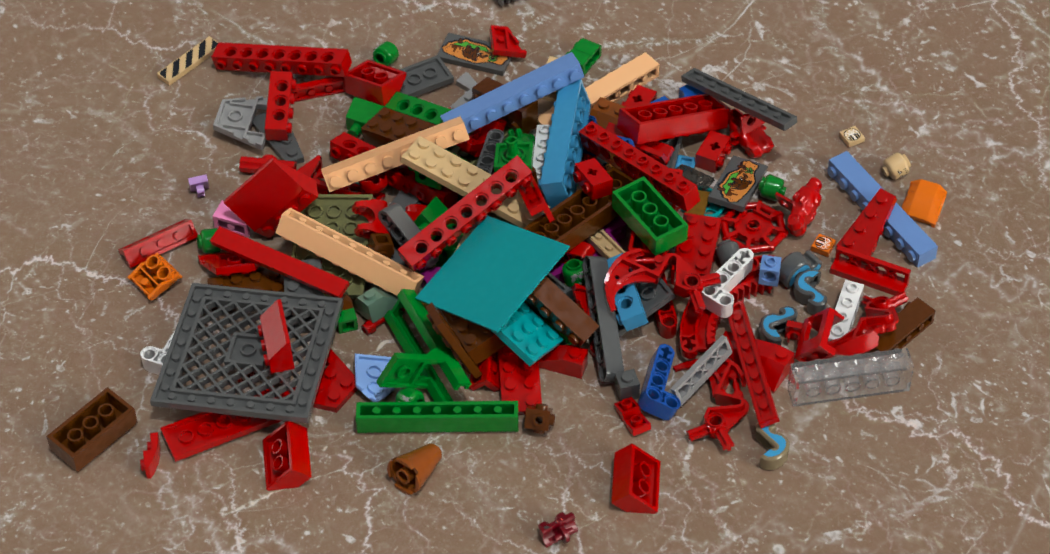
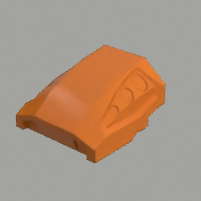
(924, 201)
(154, 276)

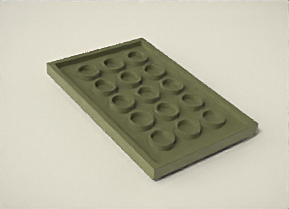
(337, 214)

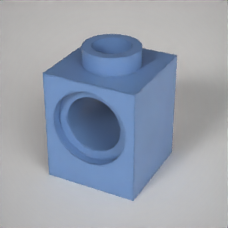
(770, 270)

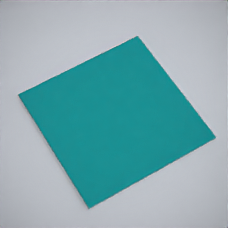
(492, 273)

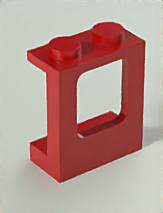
(817, 346)

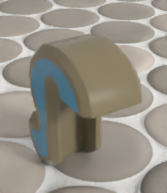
(776, 445)

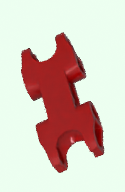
(370, 211)

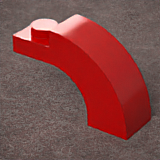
(477, 138)

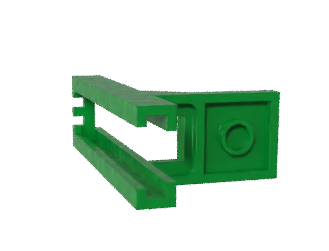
(414, 367)

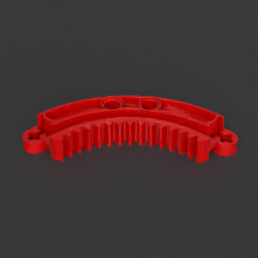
(700, 328)

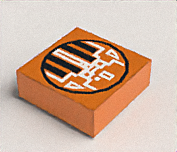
(823, 245)

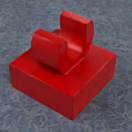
(793, 330)

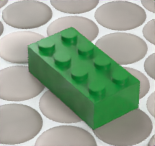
(649, 216)

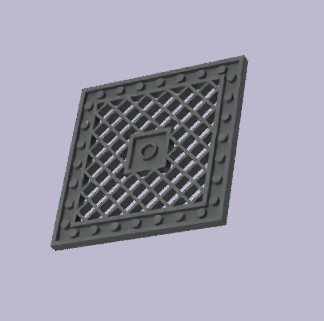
(245, 353)

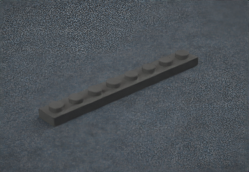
(739, 99)

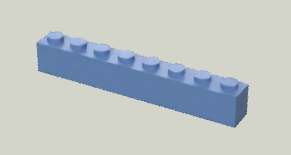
(517, 93)
(900, 226)

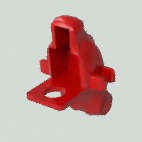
(749, 134)
(802, 206)

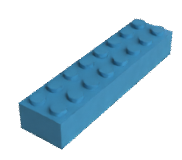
(564, 143)

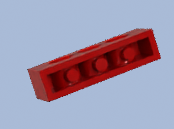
(279, 105)

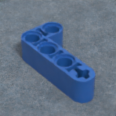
(653, 397)

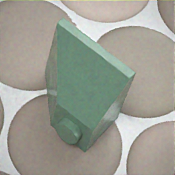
(374, 303)

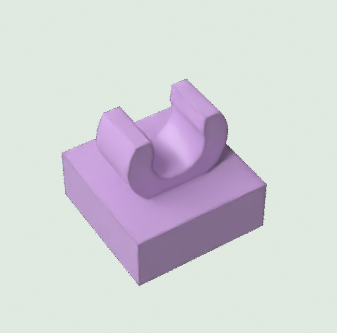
(198, 184)

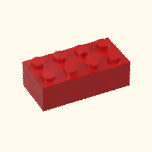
(700, 245)

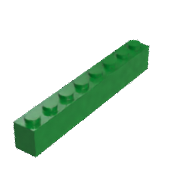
(437, 416)

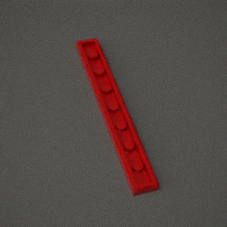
(279, 262)
(752, 366)

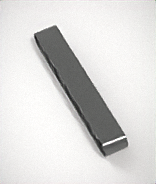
(487, 156)
(606, 336)

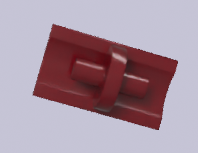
(558, 530)

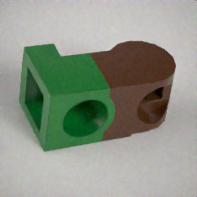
(348, 319)

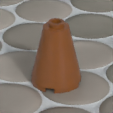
(414, 467)

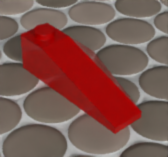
(774, 359)

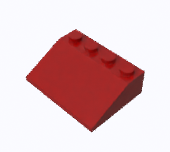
(270, 194)

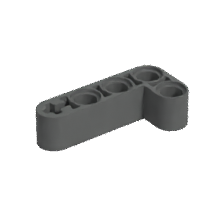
(403, 229)

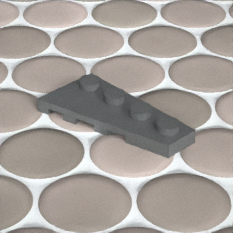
(285, 150)

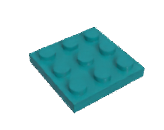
(529, 335)

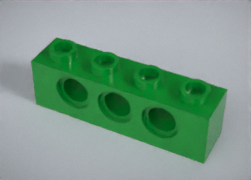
(417, 108)

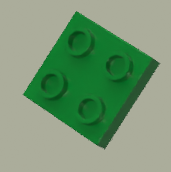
(507, 151)

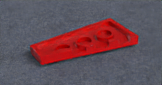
(870, 224)

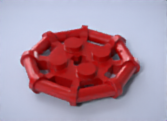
(755, 235)

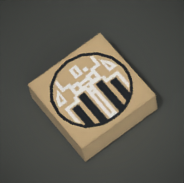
(851, 136)

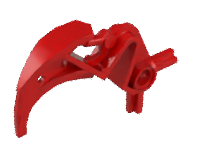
(630, 271)
(880, 319)
(732, 406)

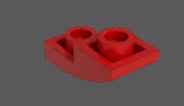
(631, 416)
(151, 456)

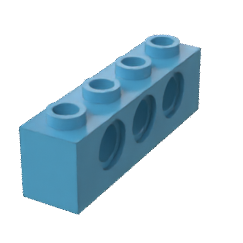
(635, 314)

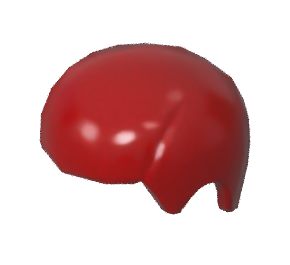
(374, 184)

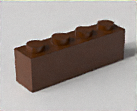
(912, 321)

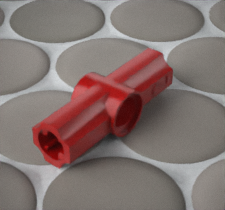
(253, 164)

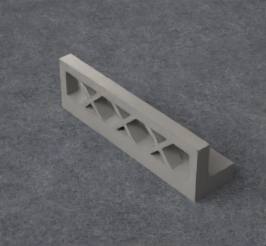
(701, 370)

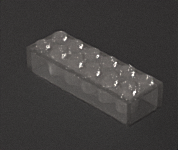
(850, 377)

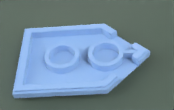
(367, 371)

